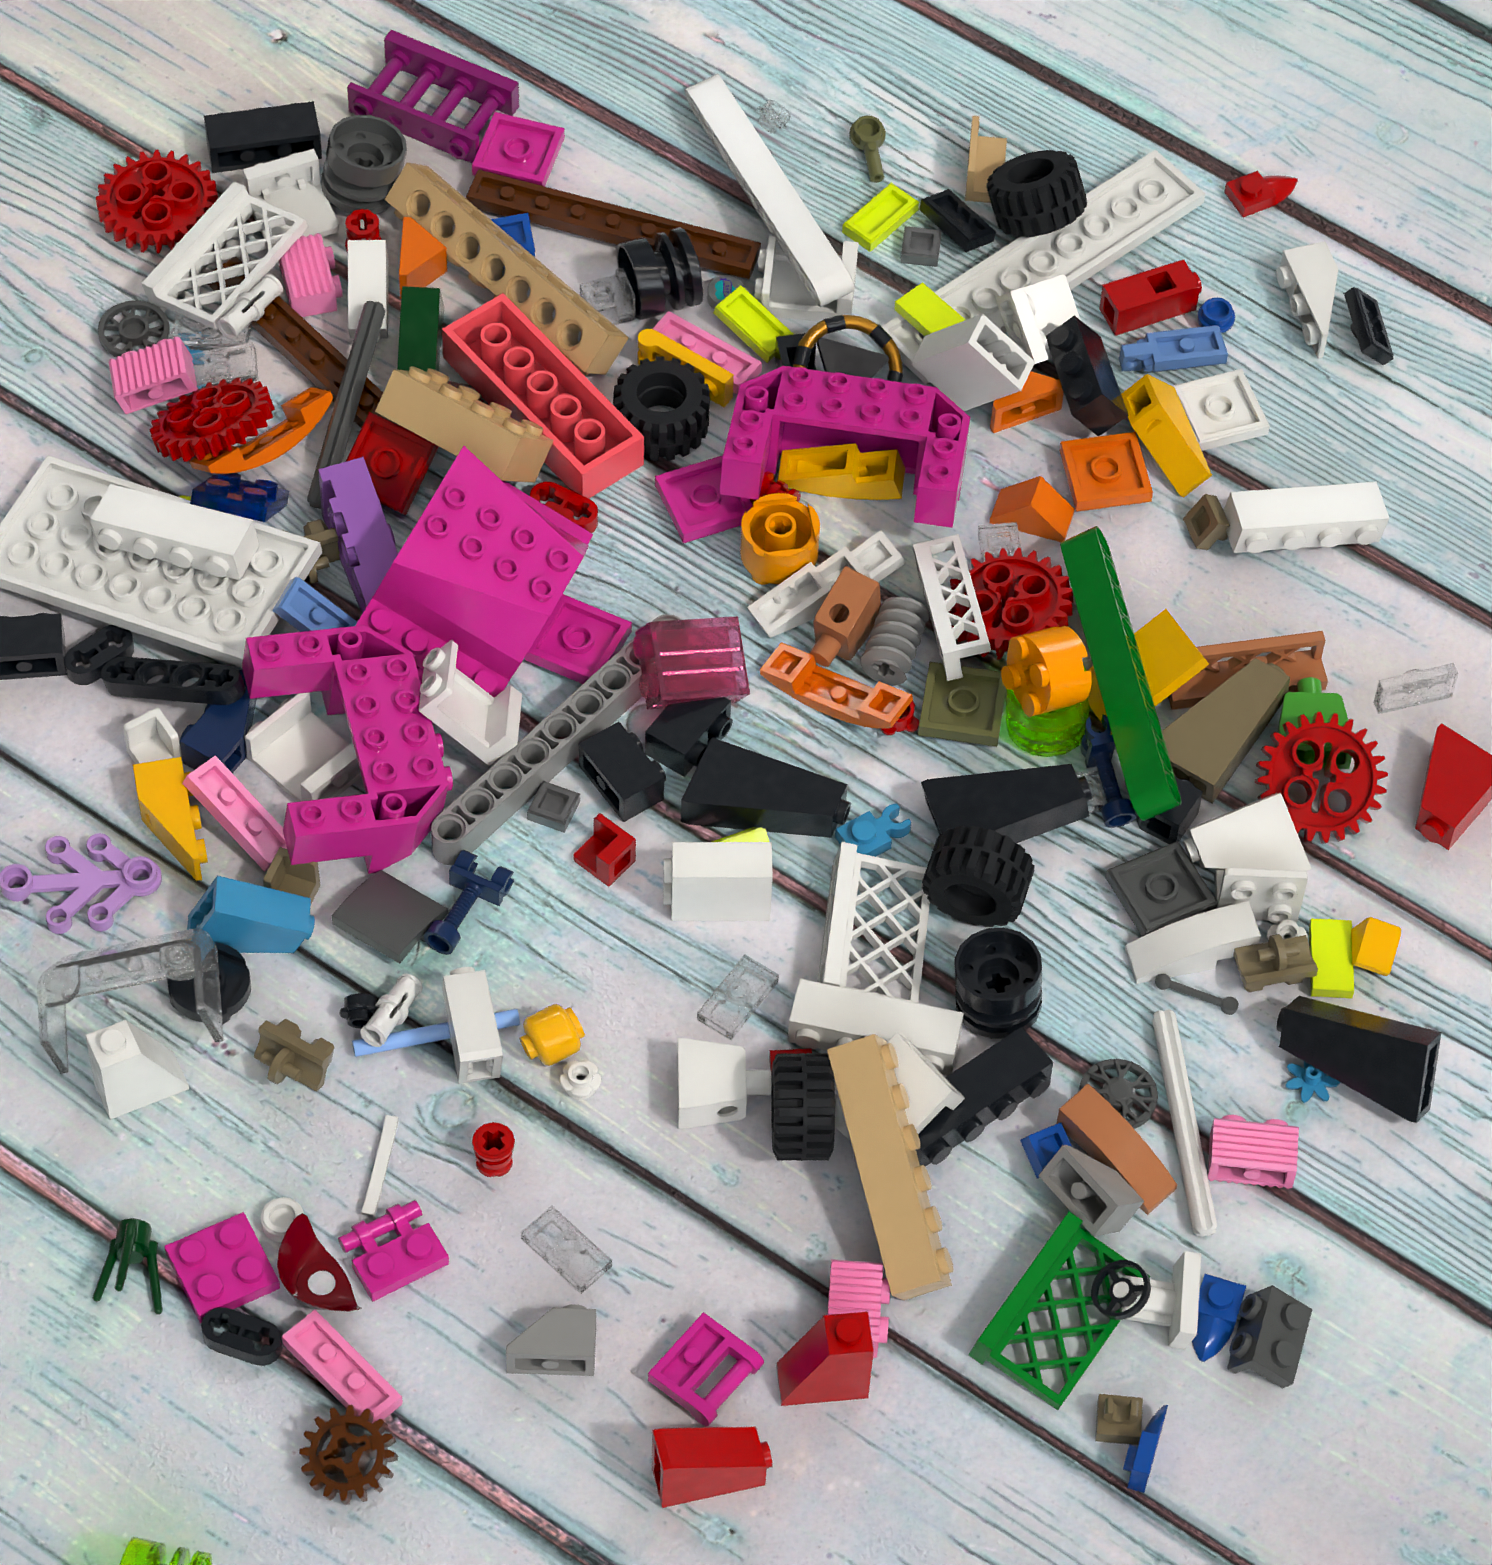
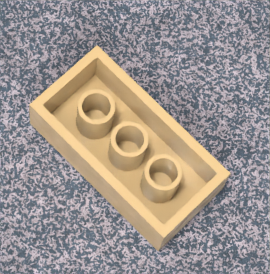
(458, 418)

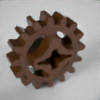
(331, 1459)

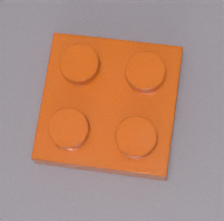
(1106, 471)

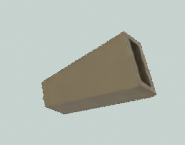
(1223, 726)

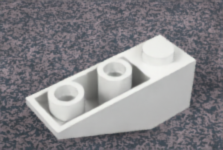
(1310, 281)

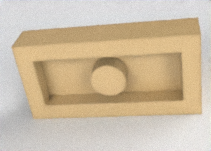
(983, 159)

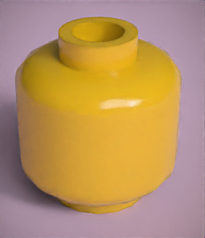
(552, 1034)

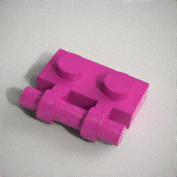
(398, 1261)

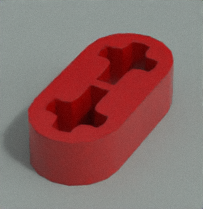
(567, 504)

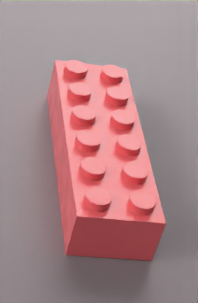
(524, 371)

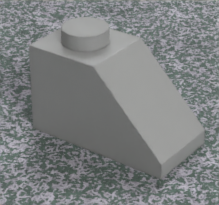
(1091, 1191)
(556, 1344)

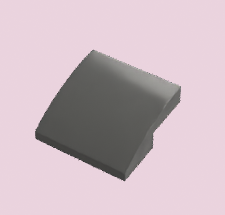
(388, 915)

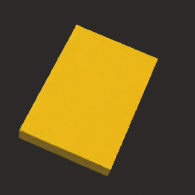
(1167, 659)

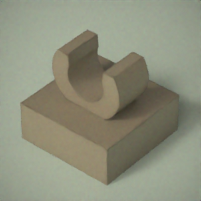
(1207, 522)
(1119, 1419)

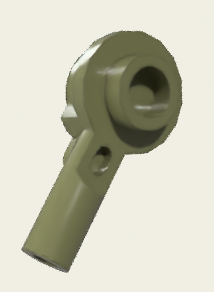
(868, 135)

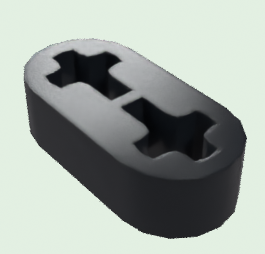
(97, 653)
(241, 1336)

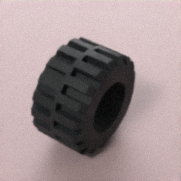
(1036, 193)
(665, 385)
(978, 876)
(802, 1107)

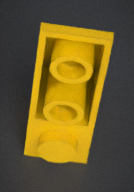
(1166, 432)
(168, 813)

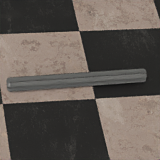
(349, 393)

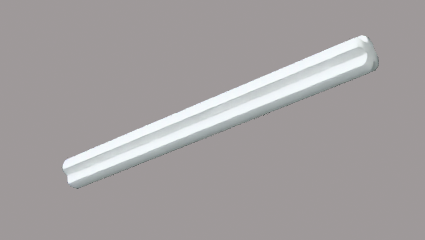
(1184, 1123)

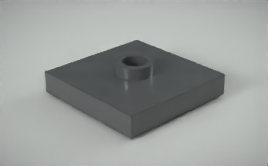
(1160, 888)

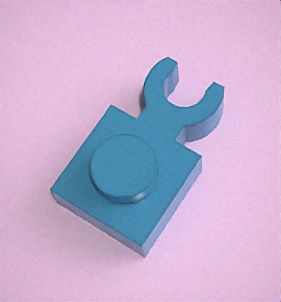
(873, 834)

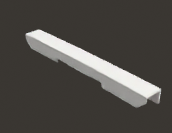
(380, 1166)

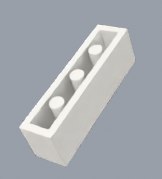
(1305, 517)
(174, 532)
(836, 1015)

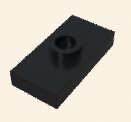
(957, 220)
(1368, 325)

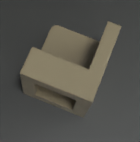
(293, 879)

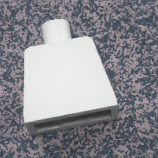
(715, 1083)

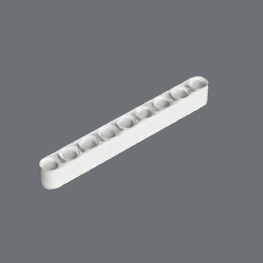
(769, 190)

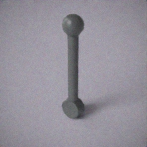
(1228, 1005)

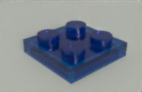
(240, 497)

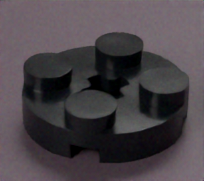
(234, 986)

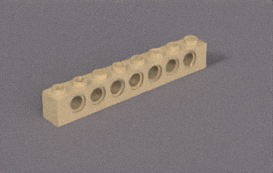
(599, 337)

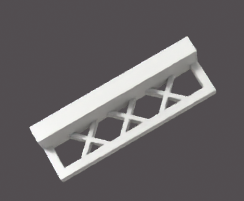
(939, 609)

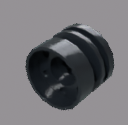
(667, 271)
(998, 982)

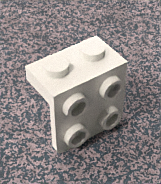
(295, 187)

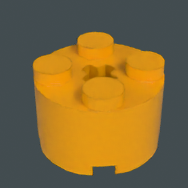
(778, 538)
(1047, 670)

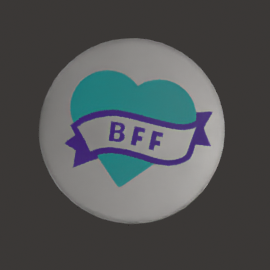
(720, 288)

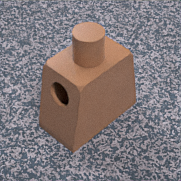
(845, 617)

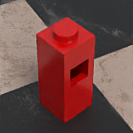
(1150, 297)

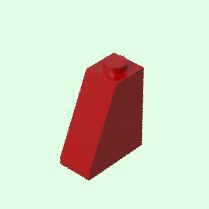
(1454, 787)
(828, 1362)
(707, 1462)

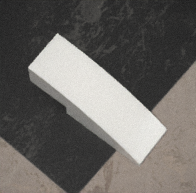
(1193, 943)

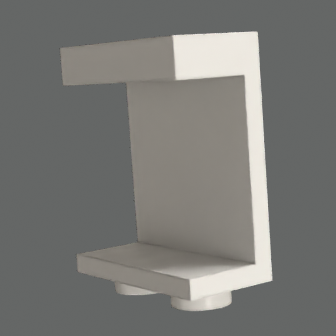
(302, 752)

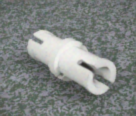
(236, 319)
(391, 1010)

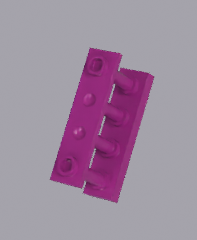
(447, 71)

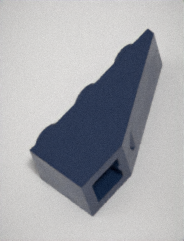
(219, 733)

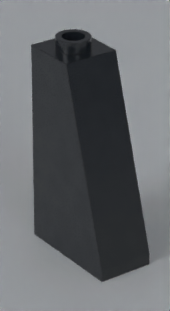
(752, 790)
(1009, 802)
(1366, 1052)

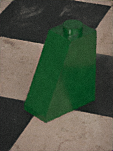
(420, 328)

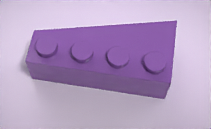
(362, 531)

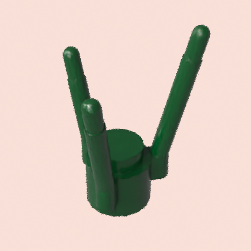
(130, 1247)

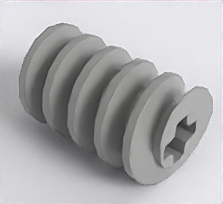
(894, 640)

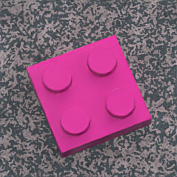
(519, 148)
(696, 502)
(578, 639)
(222, 1266)

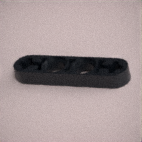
(216, 683)

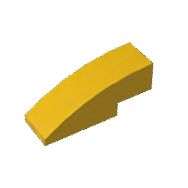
(844, 472)

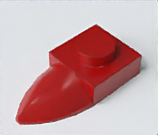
(1257, 193)

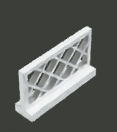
(204, 246)
(842, 916)

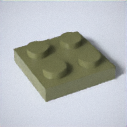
(963, 707)

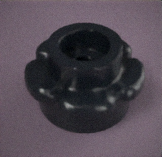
(358, 1009)

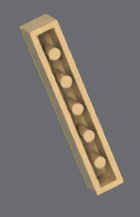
(890, 1167)

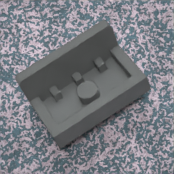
(1270, 1336)

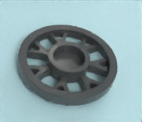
(133, 328)
(1122, 1092)

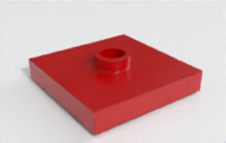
(394, 460)

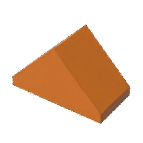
(421, 256)
(1036, 399)
(1035, 508)

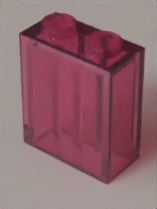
(691, 661)

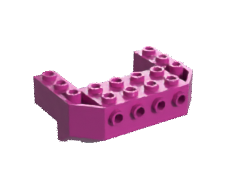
(823, 408)
(393, 741)

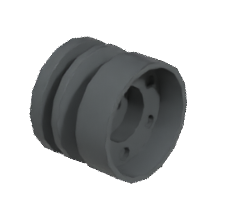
(362, 163)

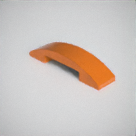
(302, 416)
(832, 693)

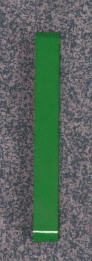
(1120, 674)

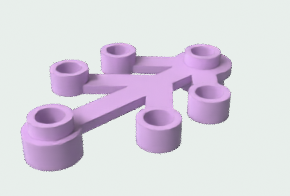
(86, 881)

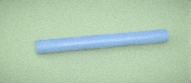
(426, 1035)

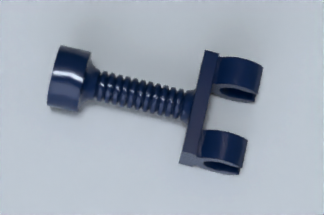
(1099, 754)
(443, 935)

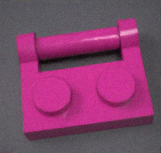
(695, 1358)

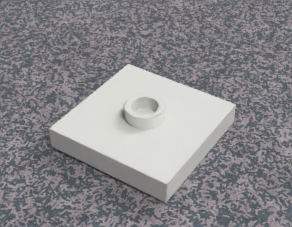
(1222, 409)

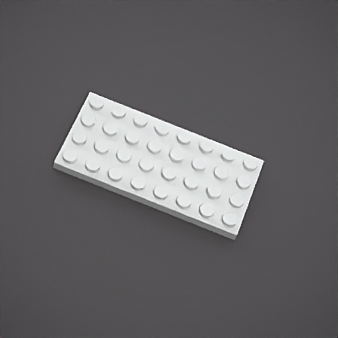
(55, 558)

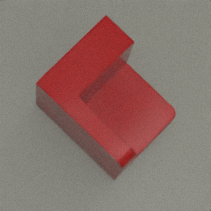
(607, 851)

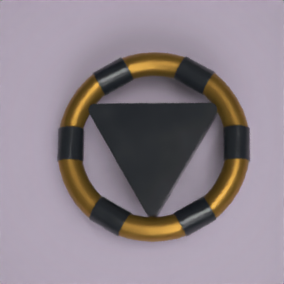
(848, 358)

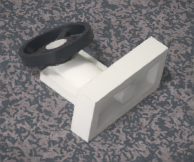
(1154, 1300)

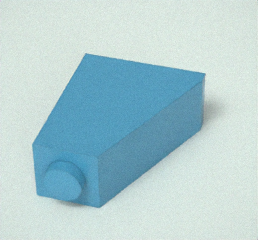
(253, 917)

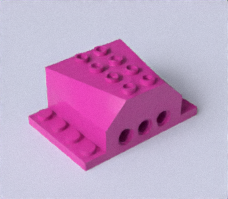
(478, 573)

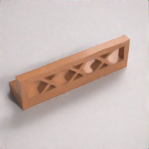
(1282, 648)

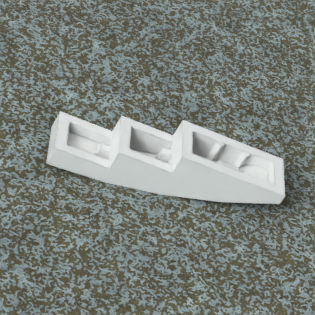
(804, 592)

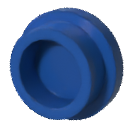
(1216, 312)

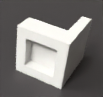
(151, 738)

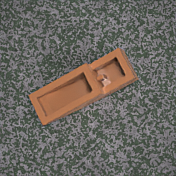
(1115, 1143)

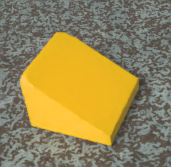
(1375, 945)

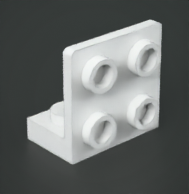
(1035, 312)
(1271, 893)

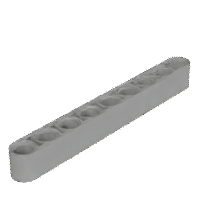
(542, 747)

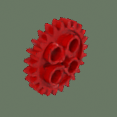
(154, 200)
(212, 419)
(1016, 597)
(1356, 786)

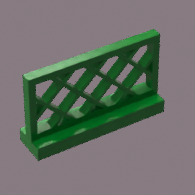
(1024, 1300)

